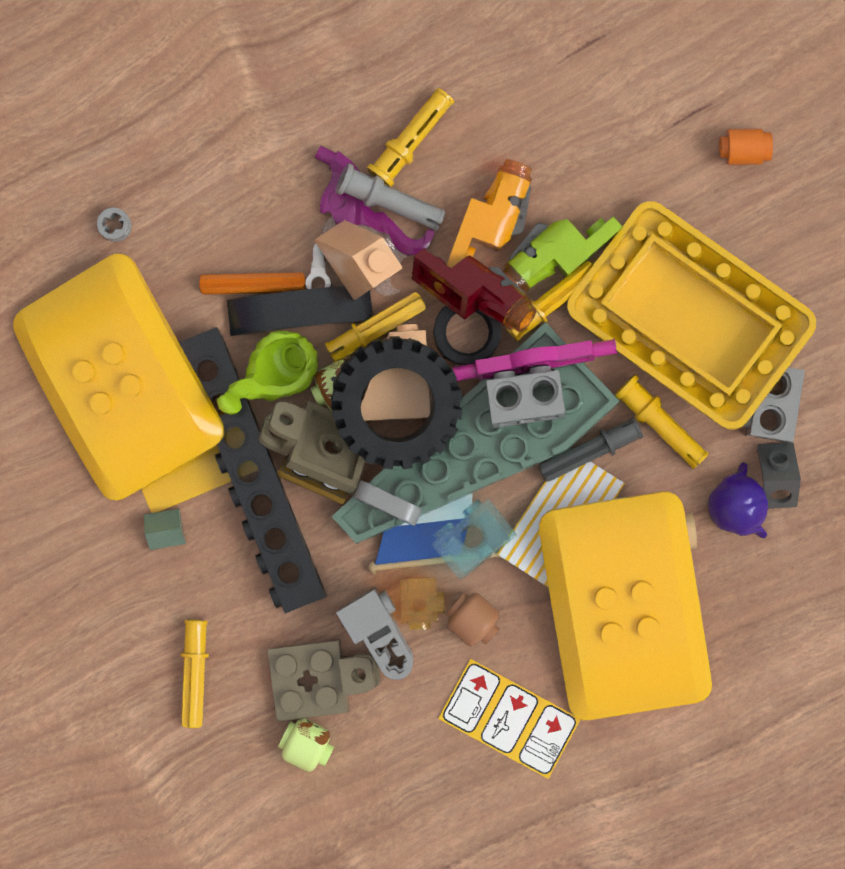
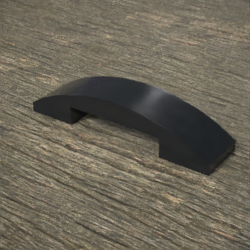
(296, 310)

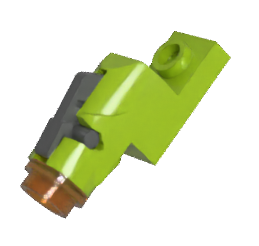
(556, 246)

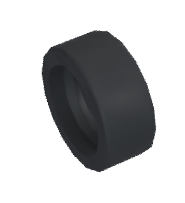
(455, 356)

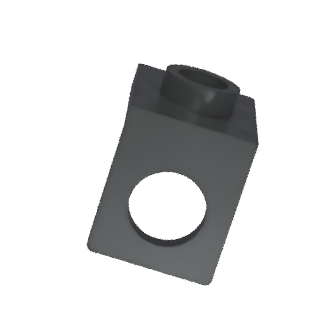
(779, 472)

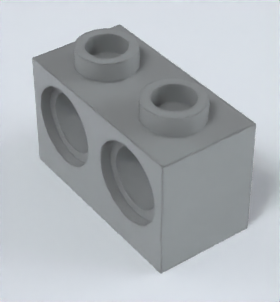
(783, 405)
(526, 408)

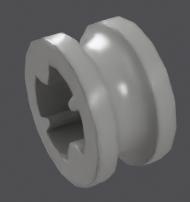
(118, 235)

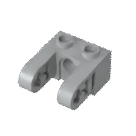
(372, 621)

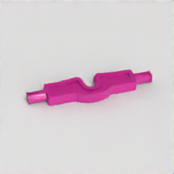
(546, 356)

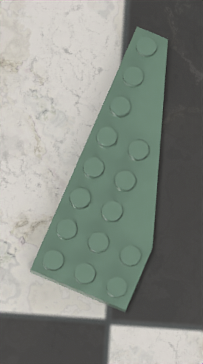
(484, 453)

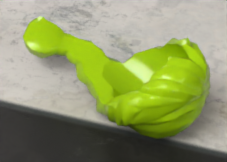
(276, 368)

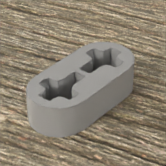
(387, 503)

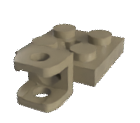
(305, 438)
(335, 676)

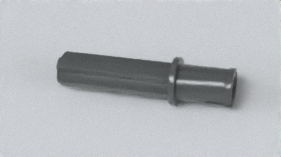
(605, 443)

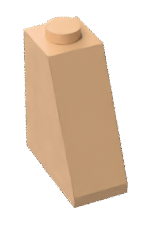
(358, 257)
(398, 391)

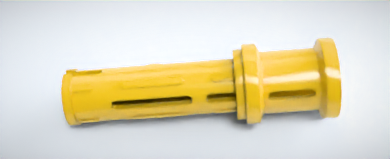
(400, 150)
(649, 410)

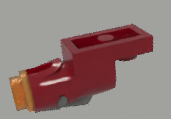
(474, 287)

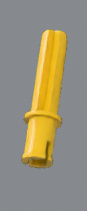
(554, 298)
(375, 326)
(193, 673)

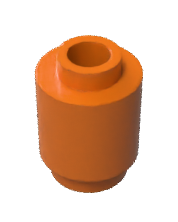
(746, 146)

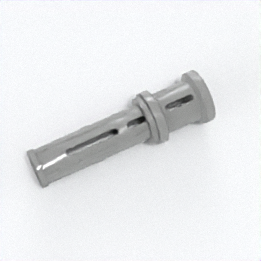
(373, 191)

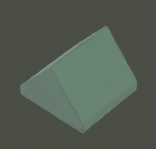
(164, 529)

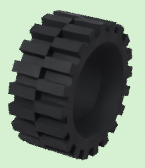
(386, 355)

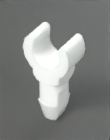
(318, 268)

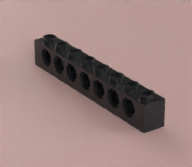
(308, 586)

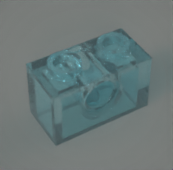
(466, 559)

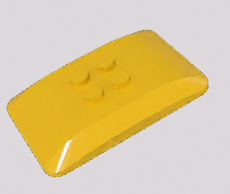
(692, 315)
(117, 377)
(625, 605)

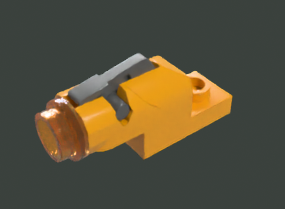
(500, 216)

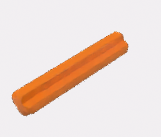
(251, 283)

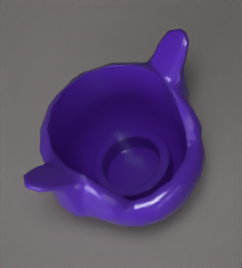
(739, 504)

